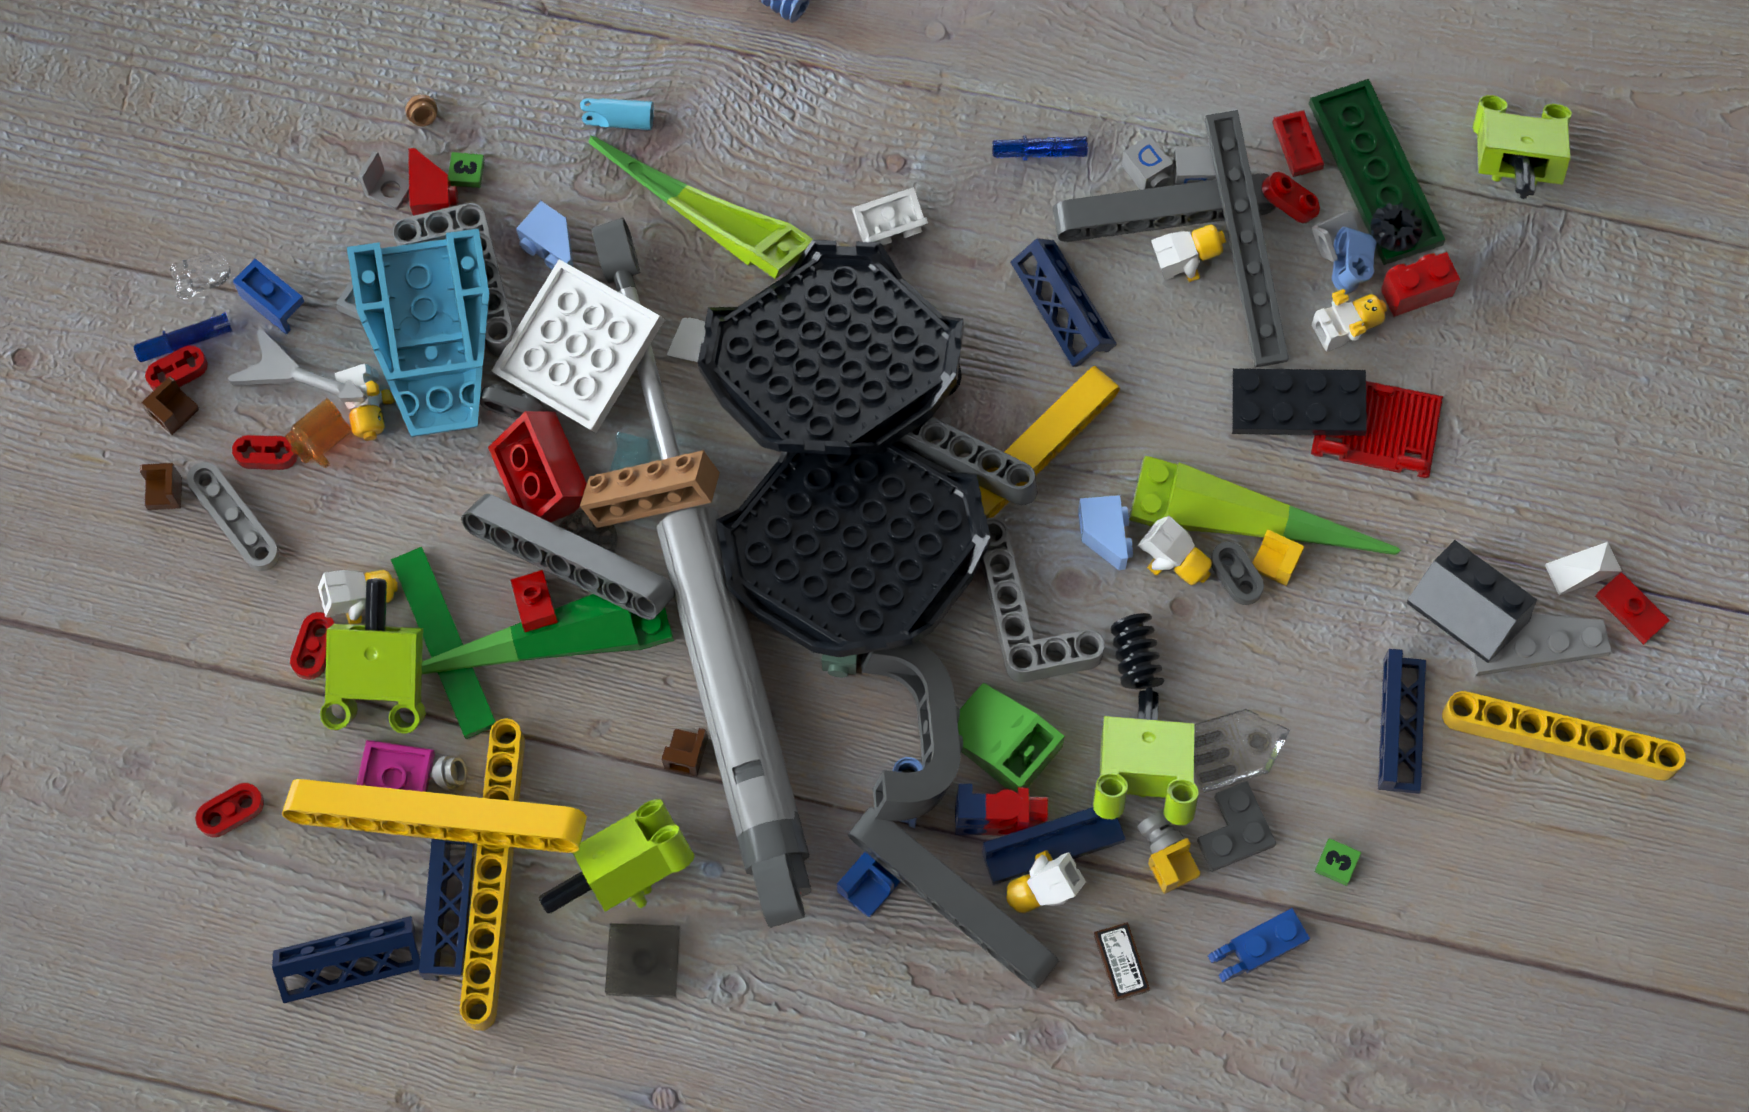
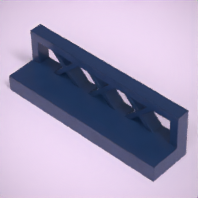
(1071, 294)
(1391, 720)
(1075, 833)
(435, 910)
(342, 948)

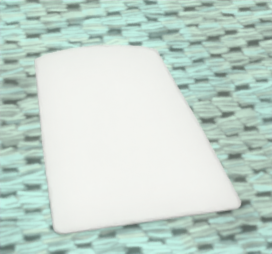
(688, 339)

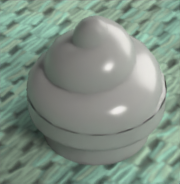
(449, 772)

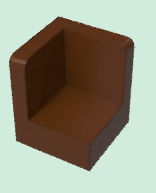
(170, 406)
(162, 486)
(685, 751)

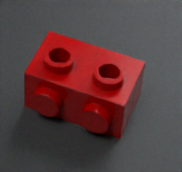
(1420, 283)

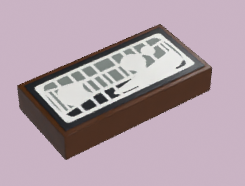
(1121, 961)

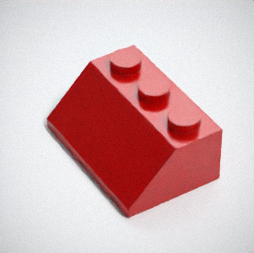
(539, 466)

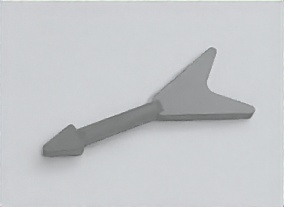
(281, 368)

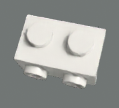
(890, 216)

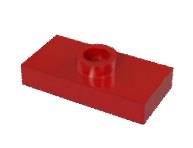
(1298, 143)
(533, 601)
(1632, 608)

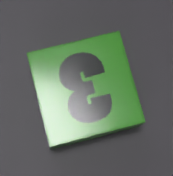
(466, 169)
(1337, 862)

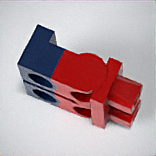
(997, 813)

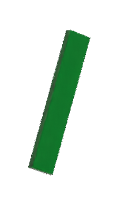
(442, 636)

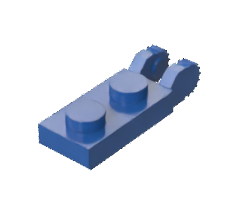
(1262, 944)

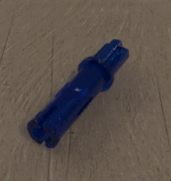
(1040, 147)
(182, 337)

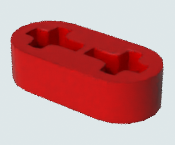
(177, 367)
(264, 454)

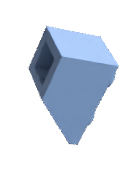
(547, 235)
(1103, 531)

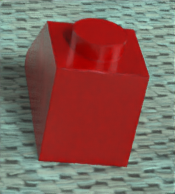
(428, 185)

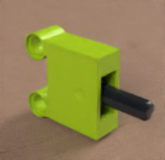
(1522, 145)
(373, 665)
(1147, 760)
(625, 860)

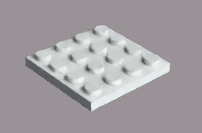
(578, 345)

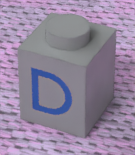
(1147, 164)
(1192, 165)

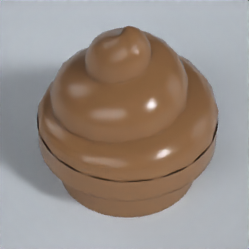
(421, 110)

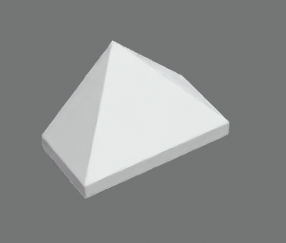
(1583, 568)

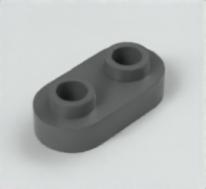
(501, 401)
(1238, 574)

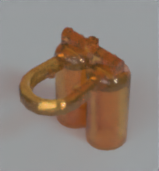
(318, 433)

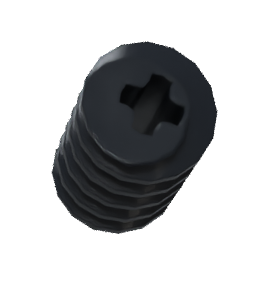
(1134, 653)

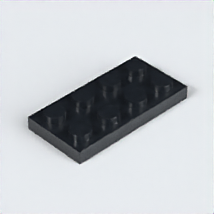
(1299, 402)

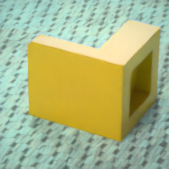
(1277, 557)
(1174, 866)

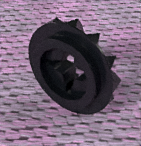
(1383, 230)

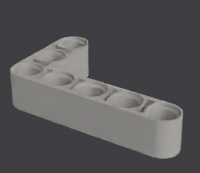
(455, 219)
(1016, 615)

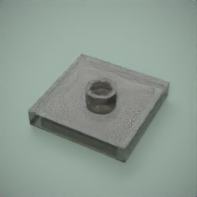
(643, 960)

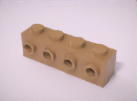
(650, 489)

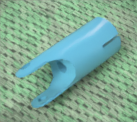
(618, 113)

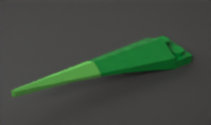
(581, 628)

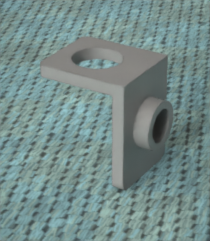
(374, 178)
(1326, 232)

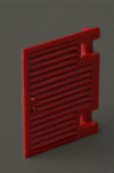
(1394, 426)

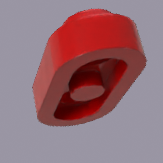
(1291, 197)
(310, 646)
(229, 808)

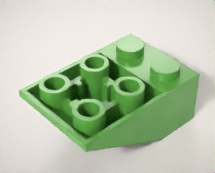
(1006, 738)

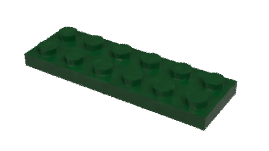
(1373, 161)

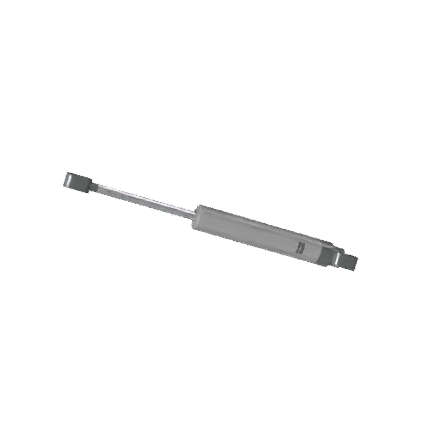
(722, 655)

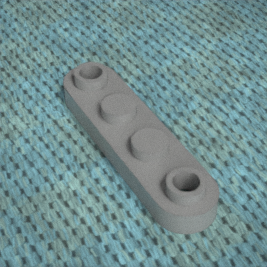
(233, 516)

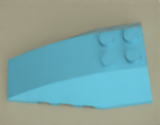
(426, 325)

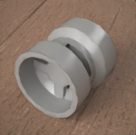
(1159, 832)

